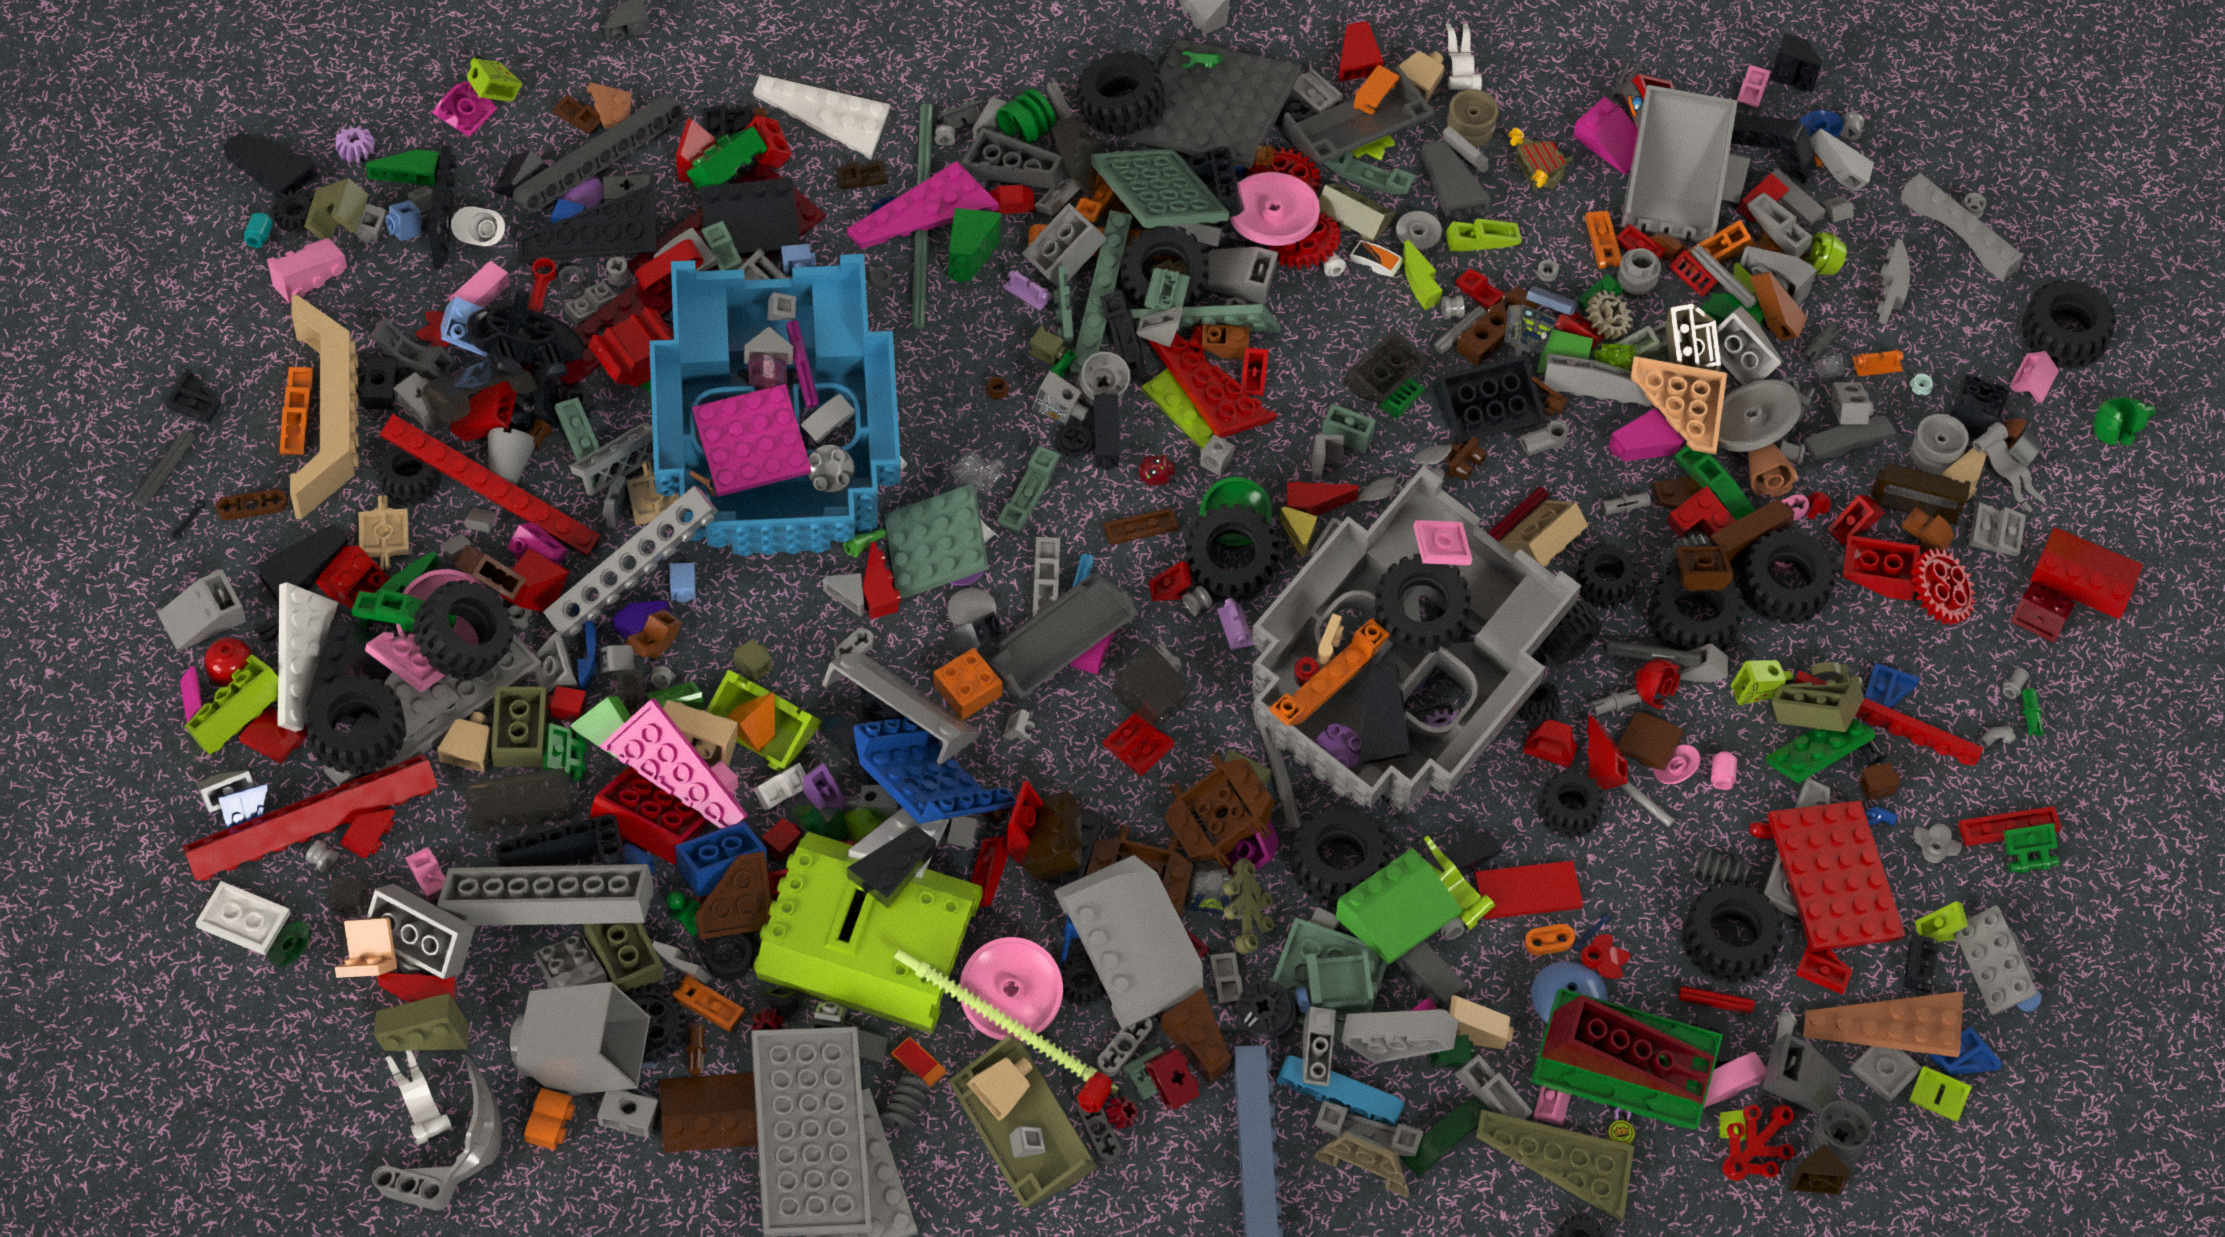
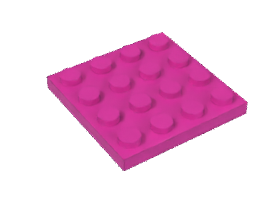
(751, 440)

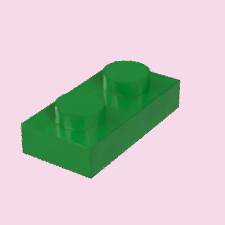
(1606, 283)

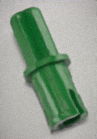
(2032, 712)

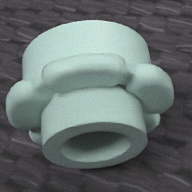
(1921, 379)

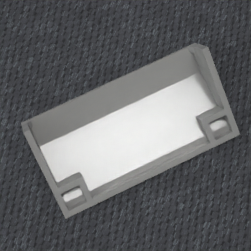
(905, 699)

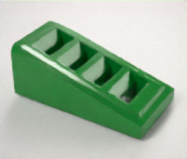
(1398, 410)

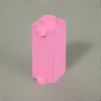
(483, 285)

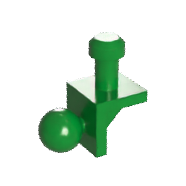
(683, 910)

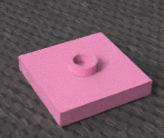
(1442, 542)

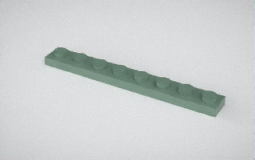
(1103, 283)

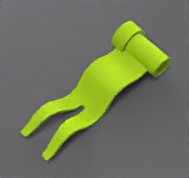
(1470, 902)

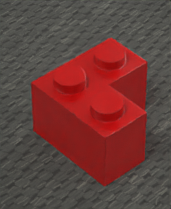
(1702, 511)

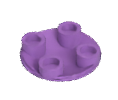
(587, 193)
(1342, 744)

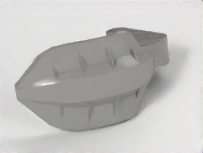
(480, 1150)

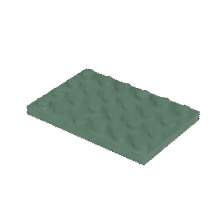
(1159, 188)

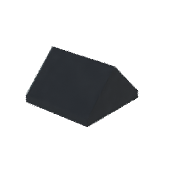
(519, 170)

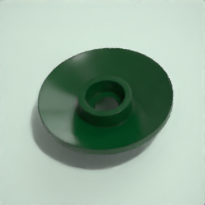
(290, 944)

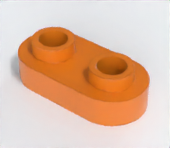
(1548, 938)

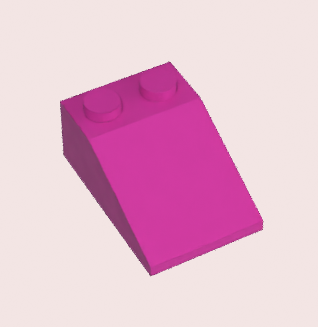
(1608, 134)

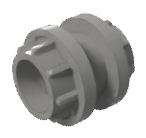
(1639, 271)

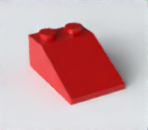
(1881, 566)
(1023, 822)

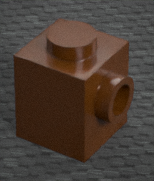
(1879, 781)

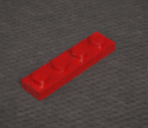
(1991, 828)

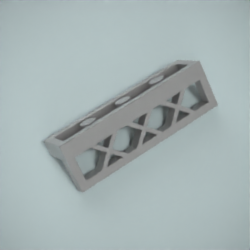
(615, 451)

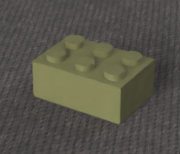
(519, 726)
(625, 954)

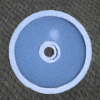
(1564, 975)

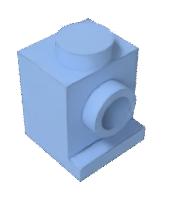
(797, 256)

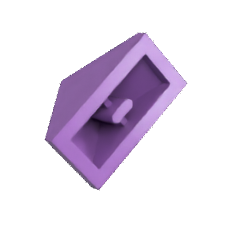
(822, 789)

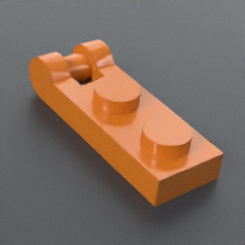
(1603, 239)
(708, 1004)

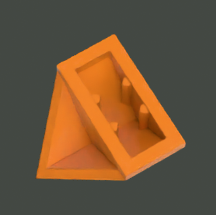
(755, 721)

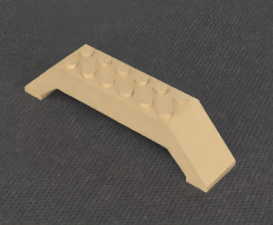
(338, 405)

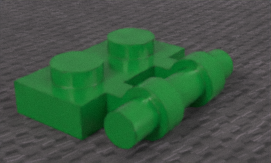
(557, 751)
(2031, 839)

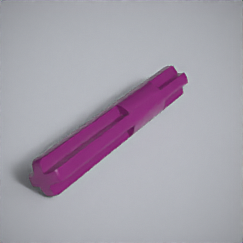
(802, 364)

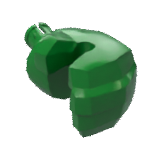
(2121, 419)

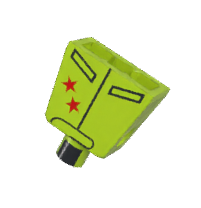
(493, 80)
(1761, 681)

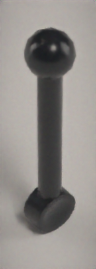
(177, 533)

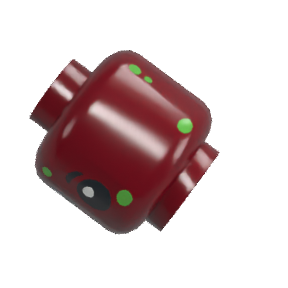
(1156, 470)

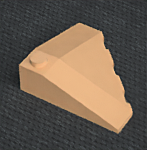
(1686, 396)

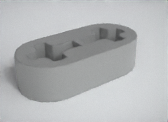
(851, 642)

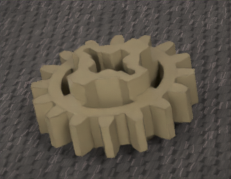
(1609, 314)

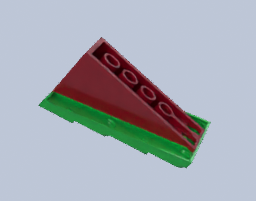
(1627, 1059)

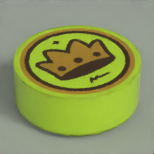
(1621, 1132)

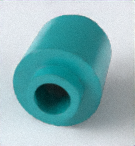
(258, 230)

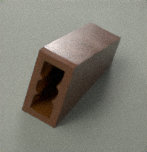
(1740, 535)
(489, 571)

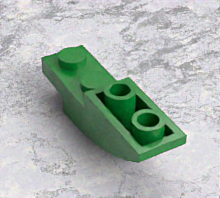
(1710, 473)
(391, 608)

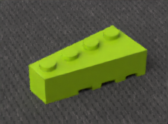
(234, 705)

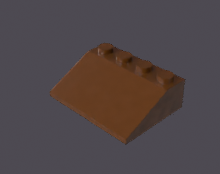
(708, 1112)

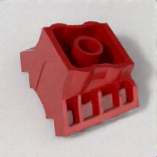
(626, 347)

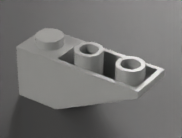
(1842, 161)
(1318, 1045)

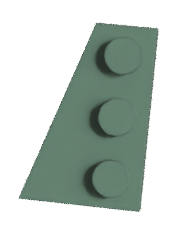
(1063, 314)

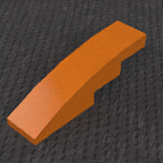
(296, 411)

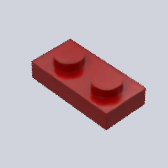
(1633, 238)

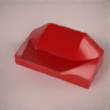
(1013, 199)
(1552, 742)

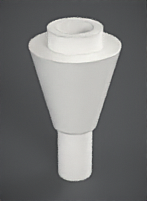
(1334, 265)

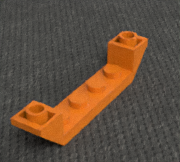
(1332, 677)

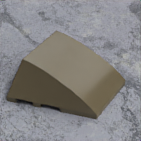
(1367, 1155)

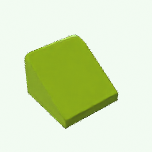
(1731, 1117)

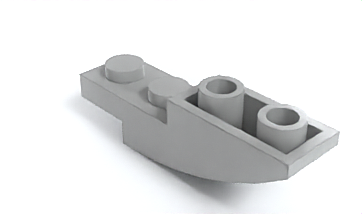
(1895, 280)

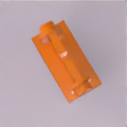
(1878, 363)

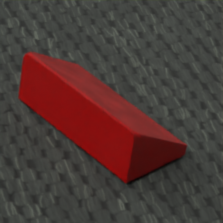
(1579, 326)

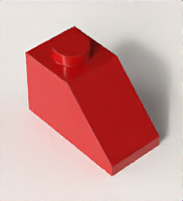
(1856, 518)

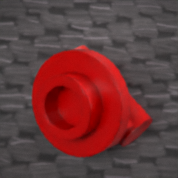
(1819, 503)

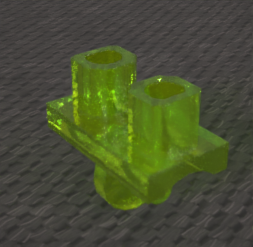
(1616, 354)

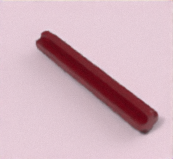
(1518, 513)

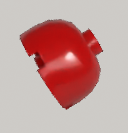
(225, 658)
(1657, 677)

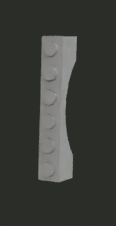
(1990, 248)

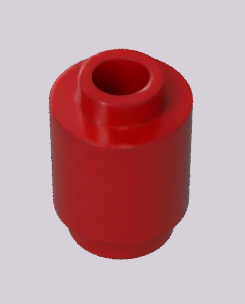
(1304, 670)
(1095, 1092)

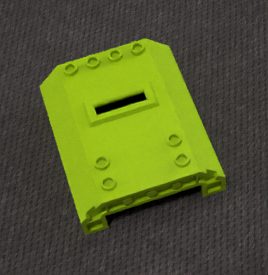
(805, 922)

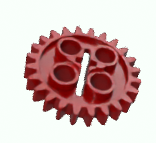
(1300, 168)
(1313, 248)
(1943, 586)

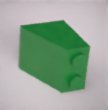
(972, 242)

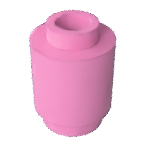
(1723, 770)

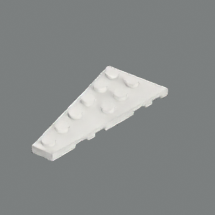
(838, 115)
(302, 635)
(893, 827)

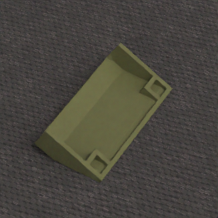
(1065, 1155)

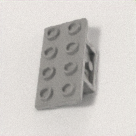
(1996, 960)

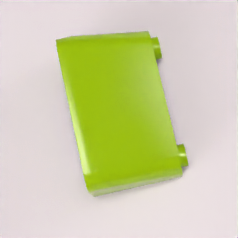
(792, 724)

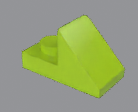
(1943, 922)

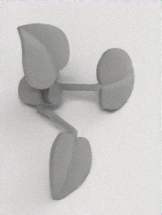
(1386, 486)

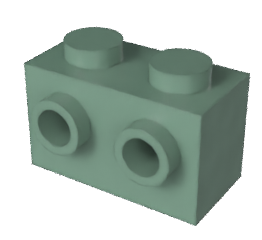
(1353, 426)

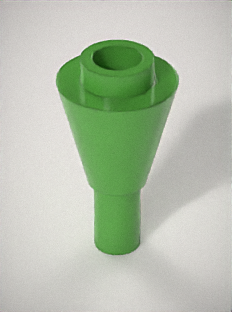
(862, 542)

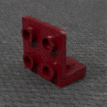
(2043, 611)

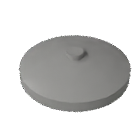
(1758, 415)

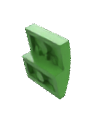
(1565, 345)

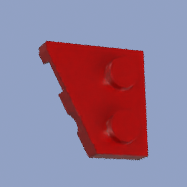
(1824, 969)

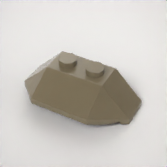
(1692, 337)

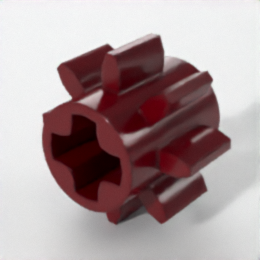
(767, 1020)
(1121, 1112)

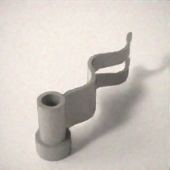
(2002, 462)

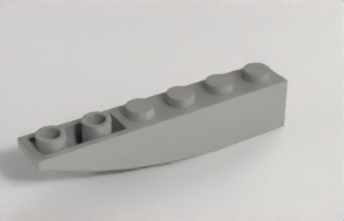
(1592, 379)

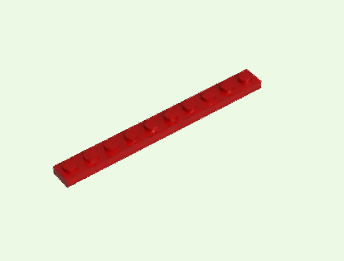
(489, 485)

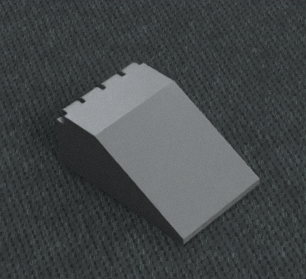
(1679, 163)

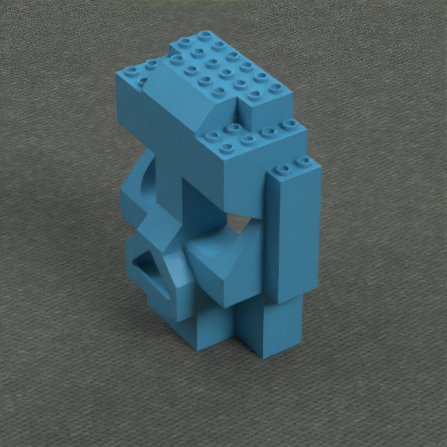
(711, 325)

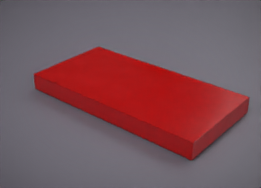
(1530, 889)

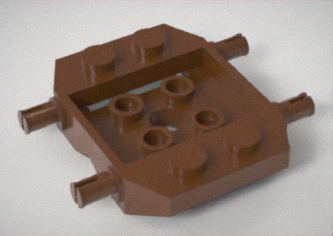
(1212, 796)
(1177, 867)

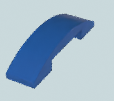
(587, 666)

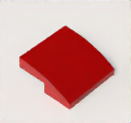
(1130, 736)
(270, 739)

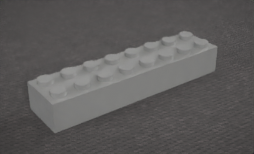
(548, 894)

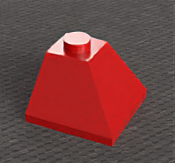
(543, 581)

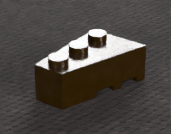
(1056, 838)

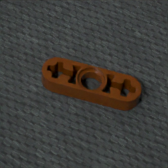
(243, 499)

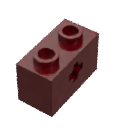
(1161, 1072)

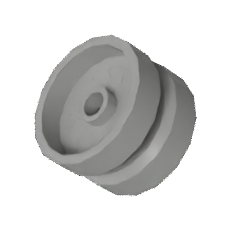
(1938, 443)

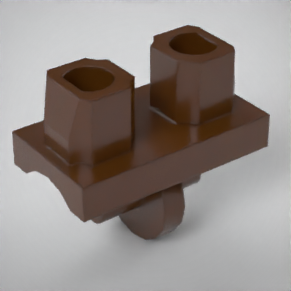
(1461, 454)

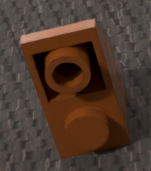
(1225, 340)

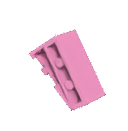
(306, 269)

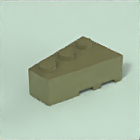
(1818, 706)
(422, 1025)

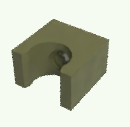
(336, 204)

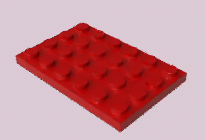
(1835, 876)

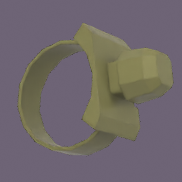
(1834, 667)

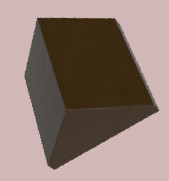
(1821, 1173)

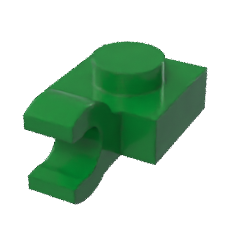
(1207, 59)

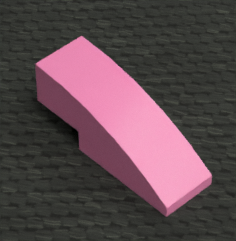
(1734, 1077)

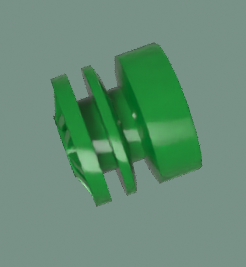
(1027, 116)

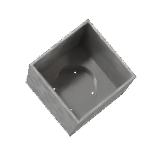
(580, 1039)

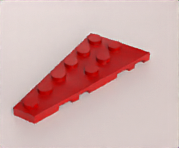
(1212, 390)

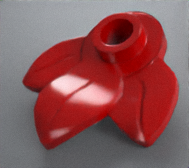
(432, 332)
(1608, 957)

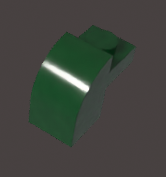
(827, 823)

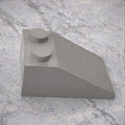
(1790, 271)
(1746, 348)

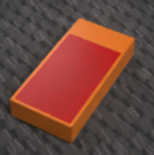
(918, 1061)

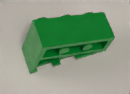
(725, 158)

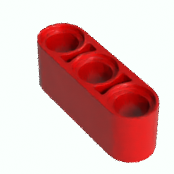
(657, 273)

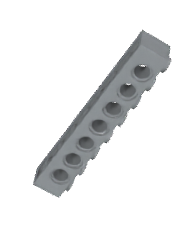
(560, 611)

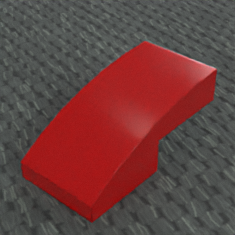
(1477, 288)

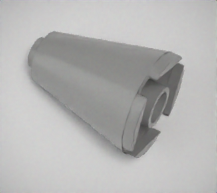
(509, 453)

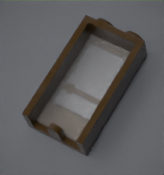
(1909, 488)

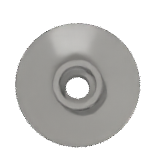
(1422, 223)

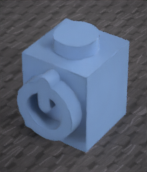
(404, 220)

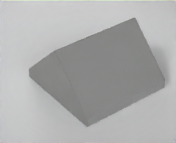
(556, 665)

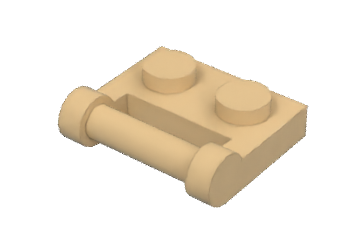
(1331, 638)

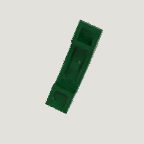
(1445, 1136)

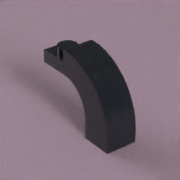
(840, 731)

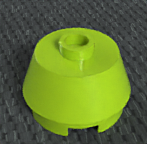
(1826, 254)

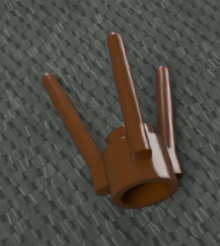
(1555, 400)

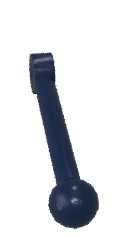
(1577, 945)

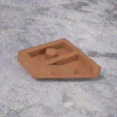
(610, 103)

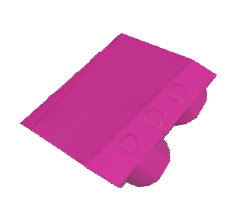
(464, 108)

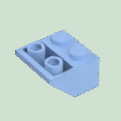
(454, 324)

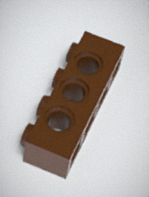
(1485, 328)

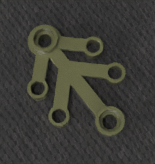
(1244, 874)

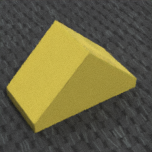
(1299, 527)

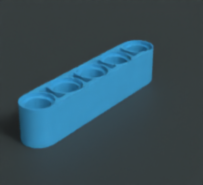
(1344, 1092)

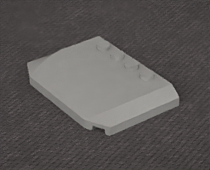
(1133, 939)

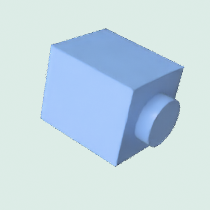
(682, 582)

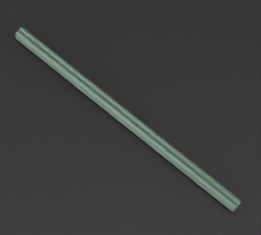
(921, 237)

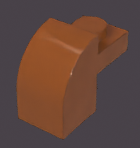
(1931, 531)
(656, 636)

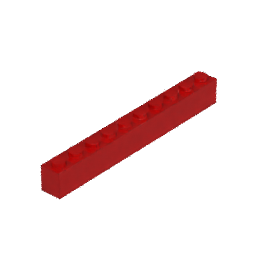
(309, 817)

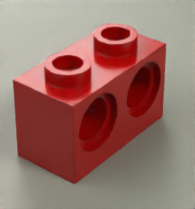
(774, 139)

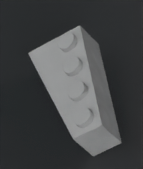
(1399, 1034)

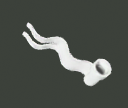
(1463, 71)
(419, 1102)

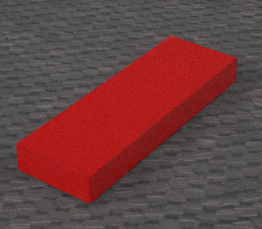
(988, 866)

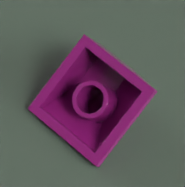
(1255, 849)

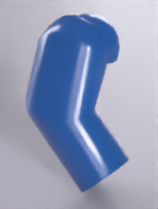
(1878, 814)

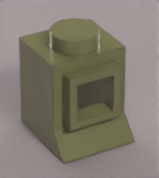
(1047, 346)

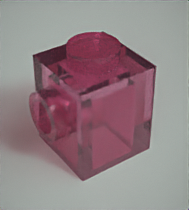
(767, 371)

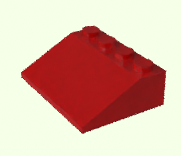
(2087, 573)
(648, 814)

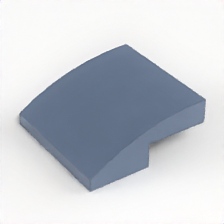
(1552, 300)

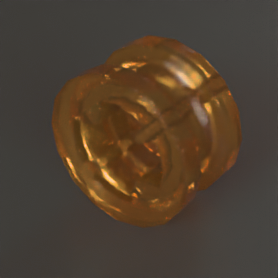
(1264, 155)

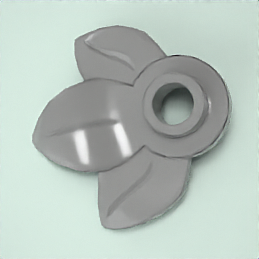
(1936, 842)

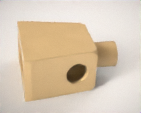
(1424, 72)
(467, 743)
(1001, 1085)

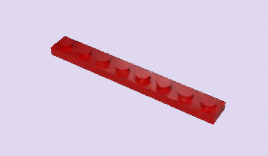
(1917, 731)

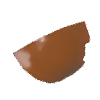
(1670, 243)
(2014, 428)

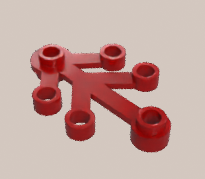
(1755, 1144)

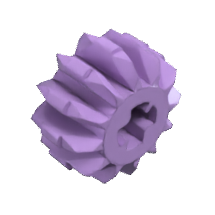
(354, 144)

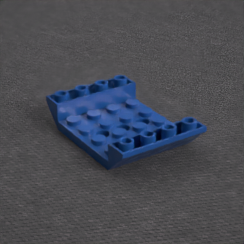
(906, 766)

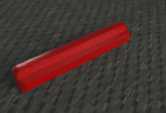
(1716, 999)

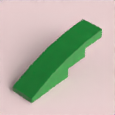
(402, 579)

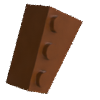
(1197, 1035)

